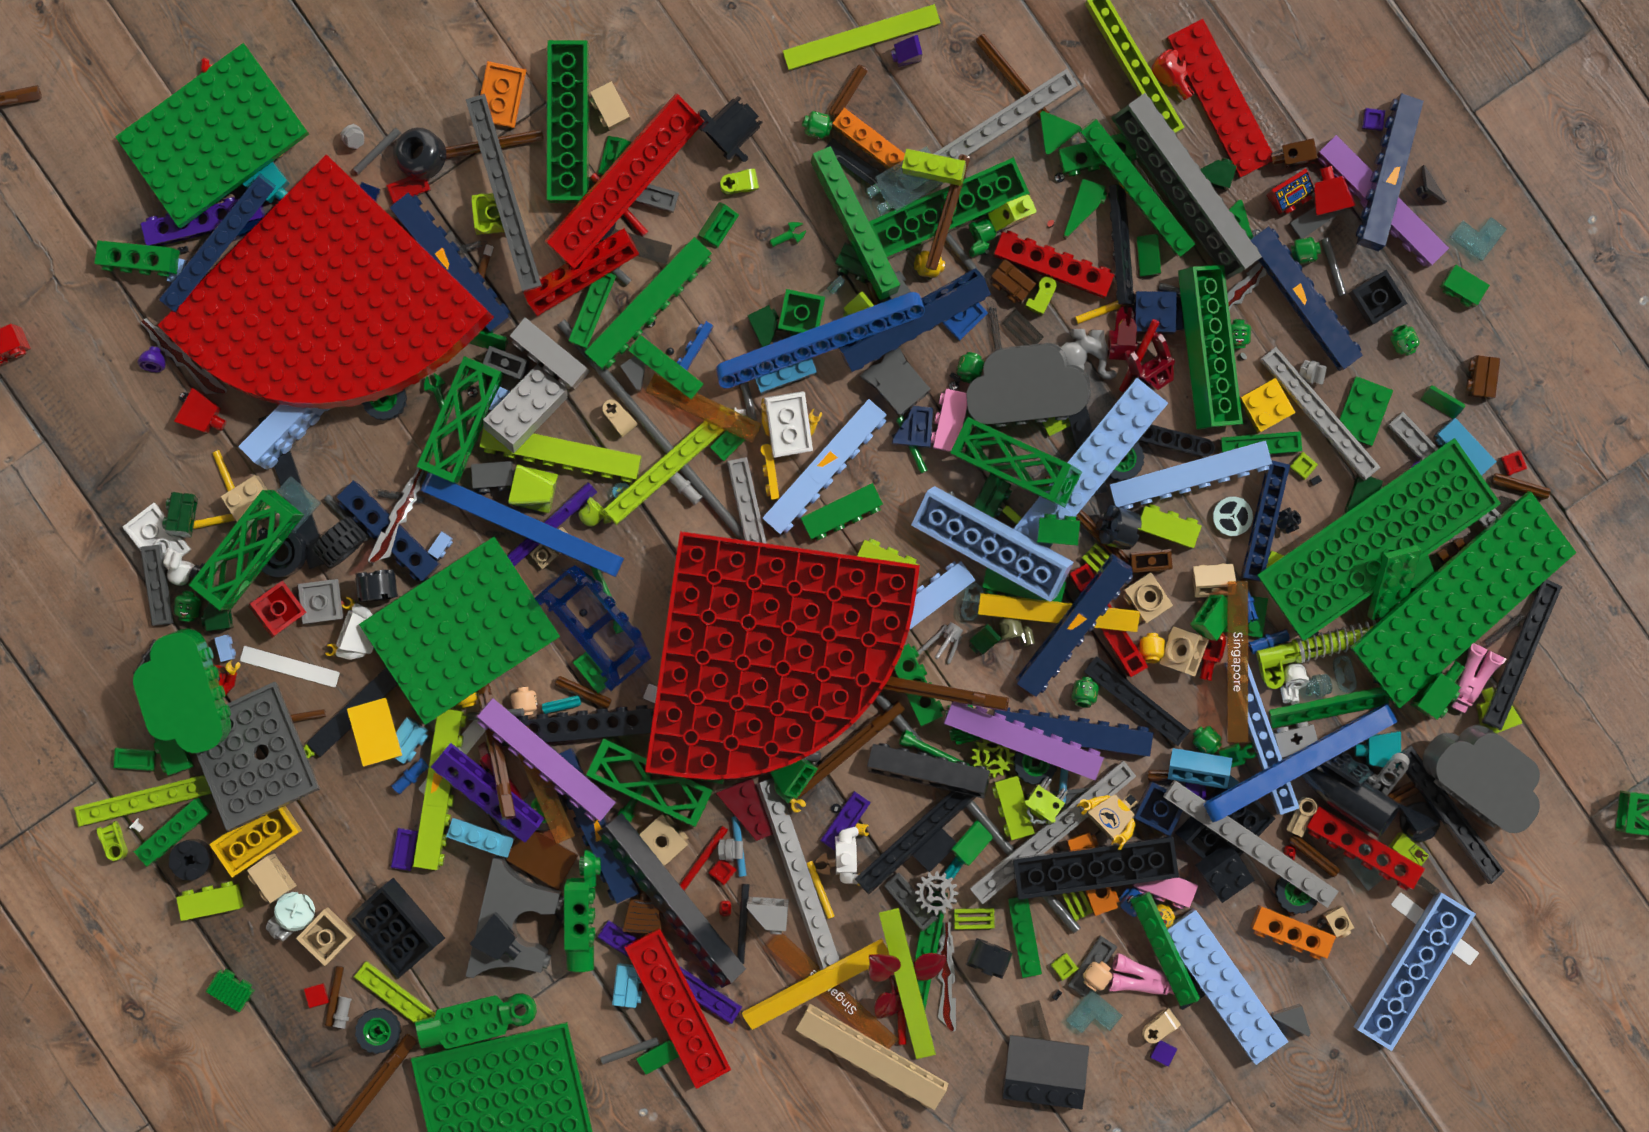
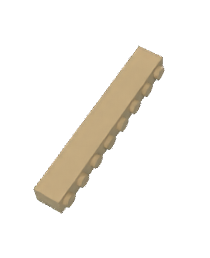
(871, 1057)

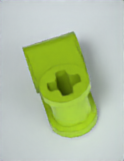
(743, 182)
(111, 840)

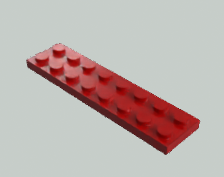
(1221, 98)
(677, 1008)

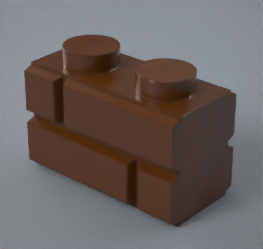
(1012, 281)
(1483, 376)
(1151, 560)

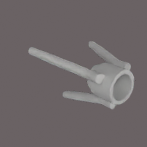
(952, 634)

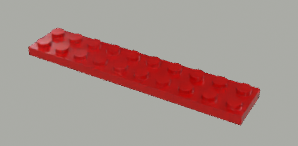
(624, 181)

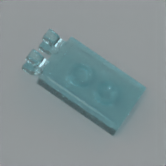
(900, 189)

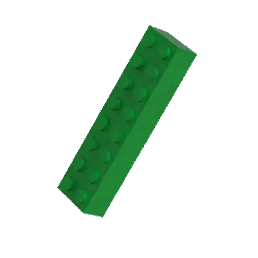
(567, 120)
(978, 197)
(1210, 346)

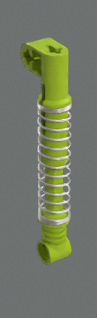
(1300, 650)

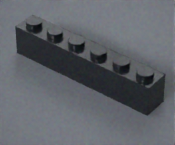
(928, 770)

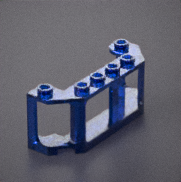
(585, 635)

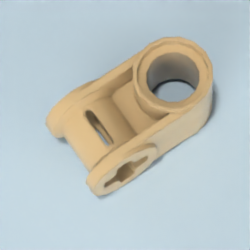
(621, 420)
(1163, 1024)

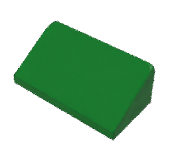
(614, 148)
(718, 224)
(1148, 255)
(486, 339)
(1442, 401)
(972, 843)
(657, 1057)

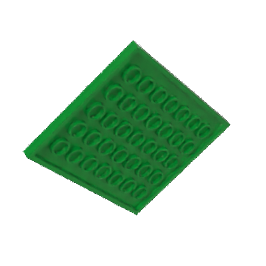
(212, 135)
(459, 630)
(505, 1085)

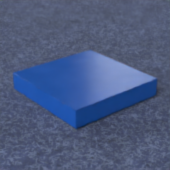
(964, 321)

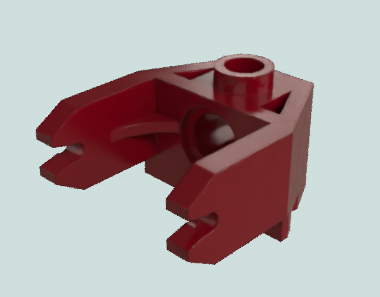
(1123, 336)
(1159, 366)

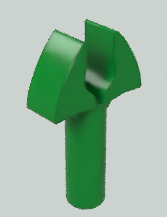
(789, 234)
(436, 390)

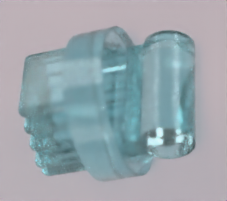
(1319, 685)

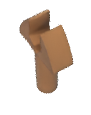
(832, 863)

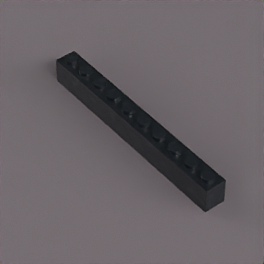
(671, 900)

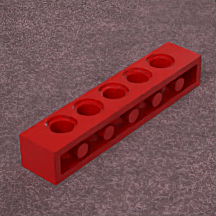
(567, 281)
(1079, 281)
(1405, 882)

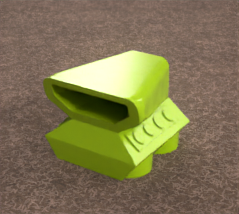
(486, 214)
(533, 489)

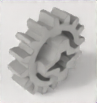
(930, 886)

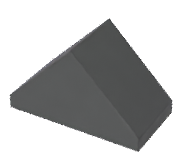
(635, 371)
(1294, 1018)

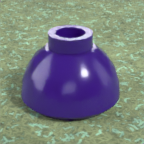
(152, 360)

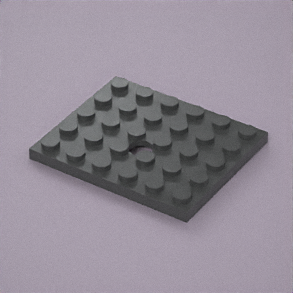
(255, 787)

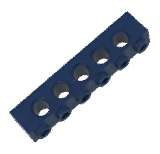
(347, 500)
(1265, 520)

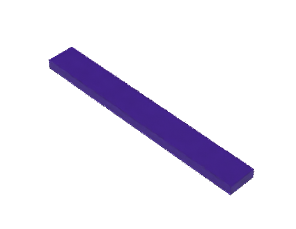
(703, 993)

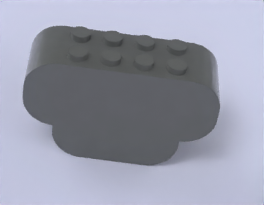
(1028, 385)
(1486, 776)

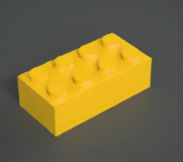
(255, 840)

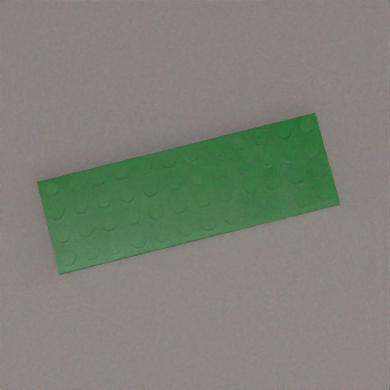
(1344, 558)
(1463, 599)

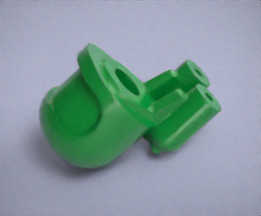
(982, 233)

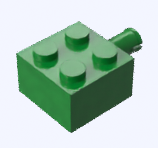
(800, 312)
(1439, 693)

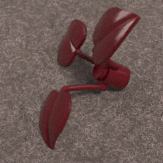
(883, 967)

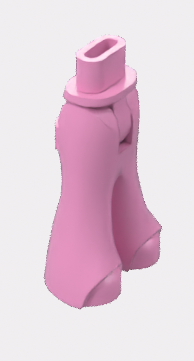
(1470, 685)
(1152, 980)

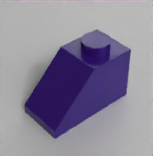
(907, 51)

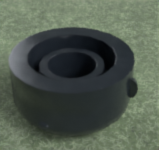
(429, 161)
(295, 560)

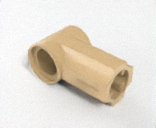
(1300, 818)

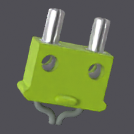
(1043, 806)

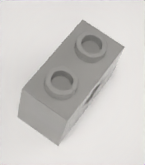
(1284, 734)

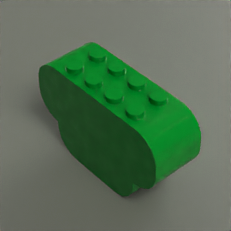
(182, 693)

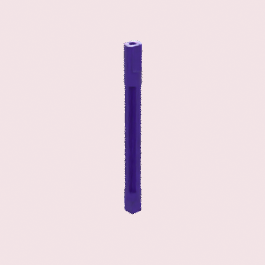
(555, 521)

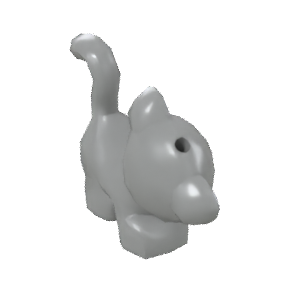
(1091, 343)

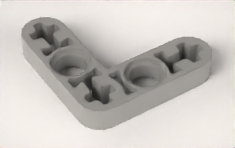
(1377, 780)

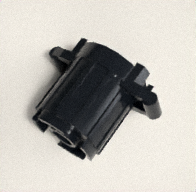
(731, 127)

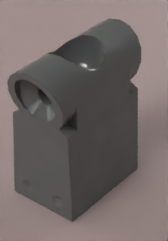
(896, 382)

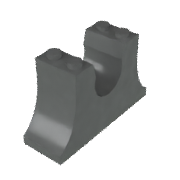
(509, 897)

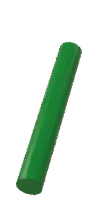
(914, 451)

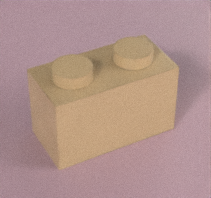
(610, 106)
(1212, 579)

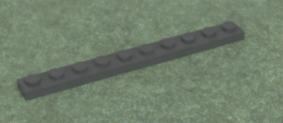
(503, 193)

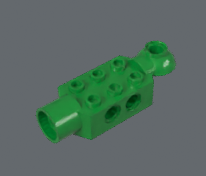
(580, 940)
(474, 1021)

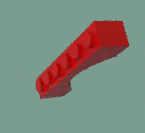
(1119, 640)

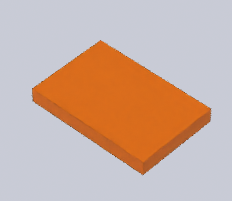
(503, 92)

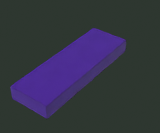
(846, 818)

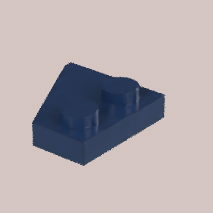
(916, 428)

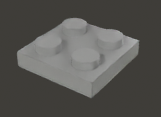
(320, 601)

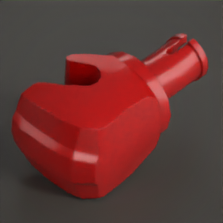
(1172, 73)
(1212, 655)

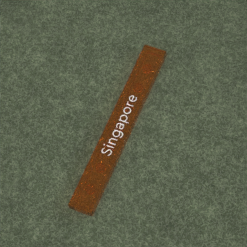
(1237, 661)
(836, 996)

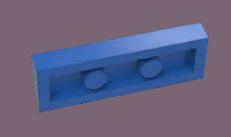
(694, 347)

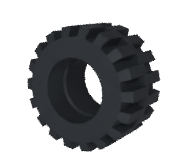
(339, 542)

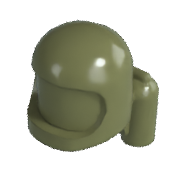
(1012, 628)

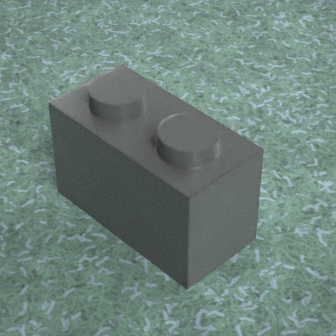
(506, 363)
(492, 476)

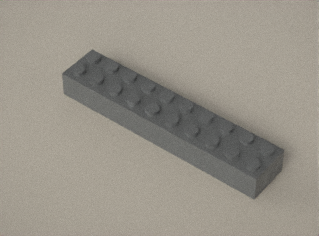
(1186, 186)

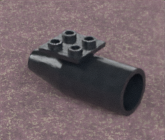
(1344, 788)

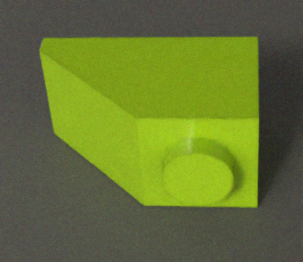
(859, 303)

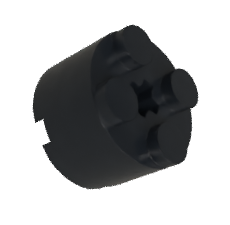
(1119, 528)
(376, 585)
(180, 863)
(989, 958)

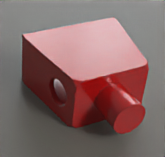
(1332, 193)
(200, 413)

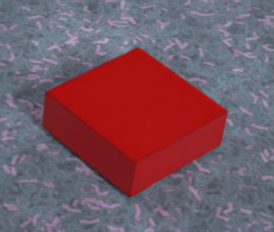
(1513, 463)
(722, 871)
(316, 995)

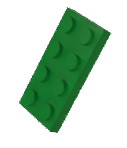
(1394, 580)

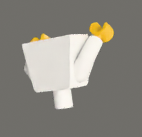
(352, 639)
(847, 853)

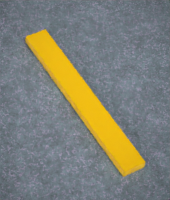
(1052, 611)
(813, 985)

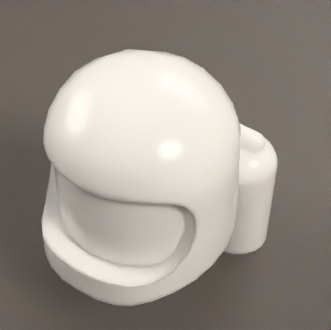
(178, 570)
(1295, 679)

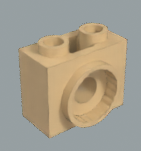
(1135, 594)
(1175, 655)
(675, 839)

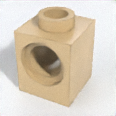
(1330, 917)

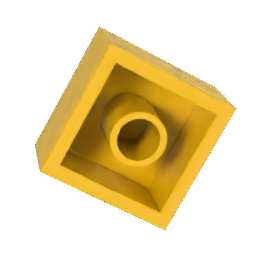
(1266, 405)

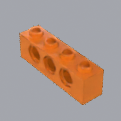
(867, 139)
(1098, 904)
(1323, 939)

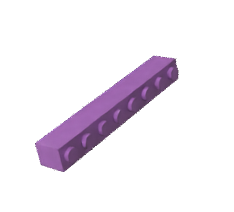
(1405, 223)
(1024, 740)
(545, 759)

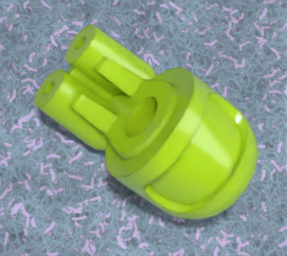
(593, 513)

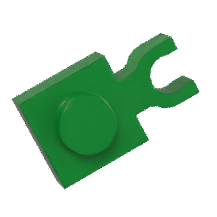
(1237, 754)

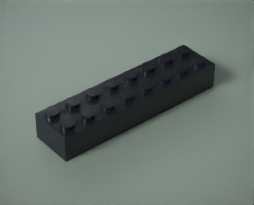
(1095, 867)

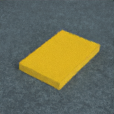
(374, 732)

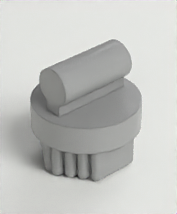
(352, 136)
(1313, 372)
(730, 850)
(276, 930)

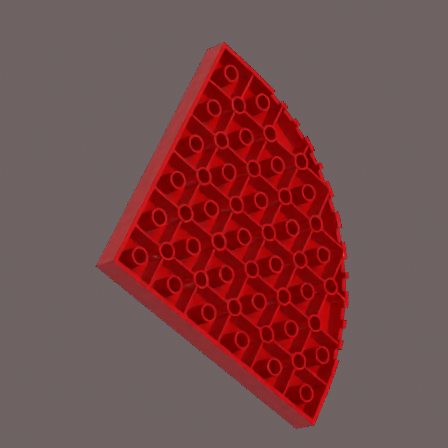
(325, 303)
(771, 653)

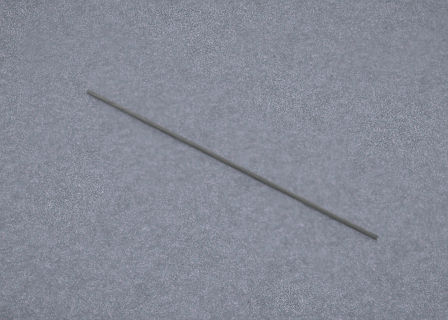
(737, 530)

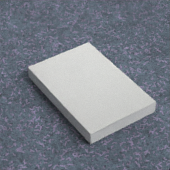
(788, 424)
(147, 530)

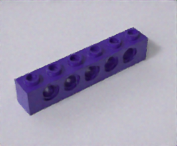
(152, 226)
(477, 783)

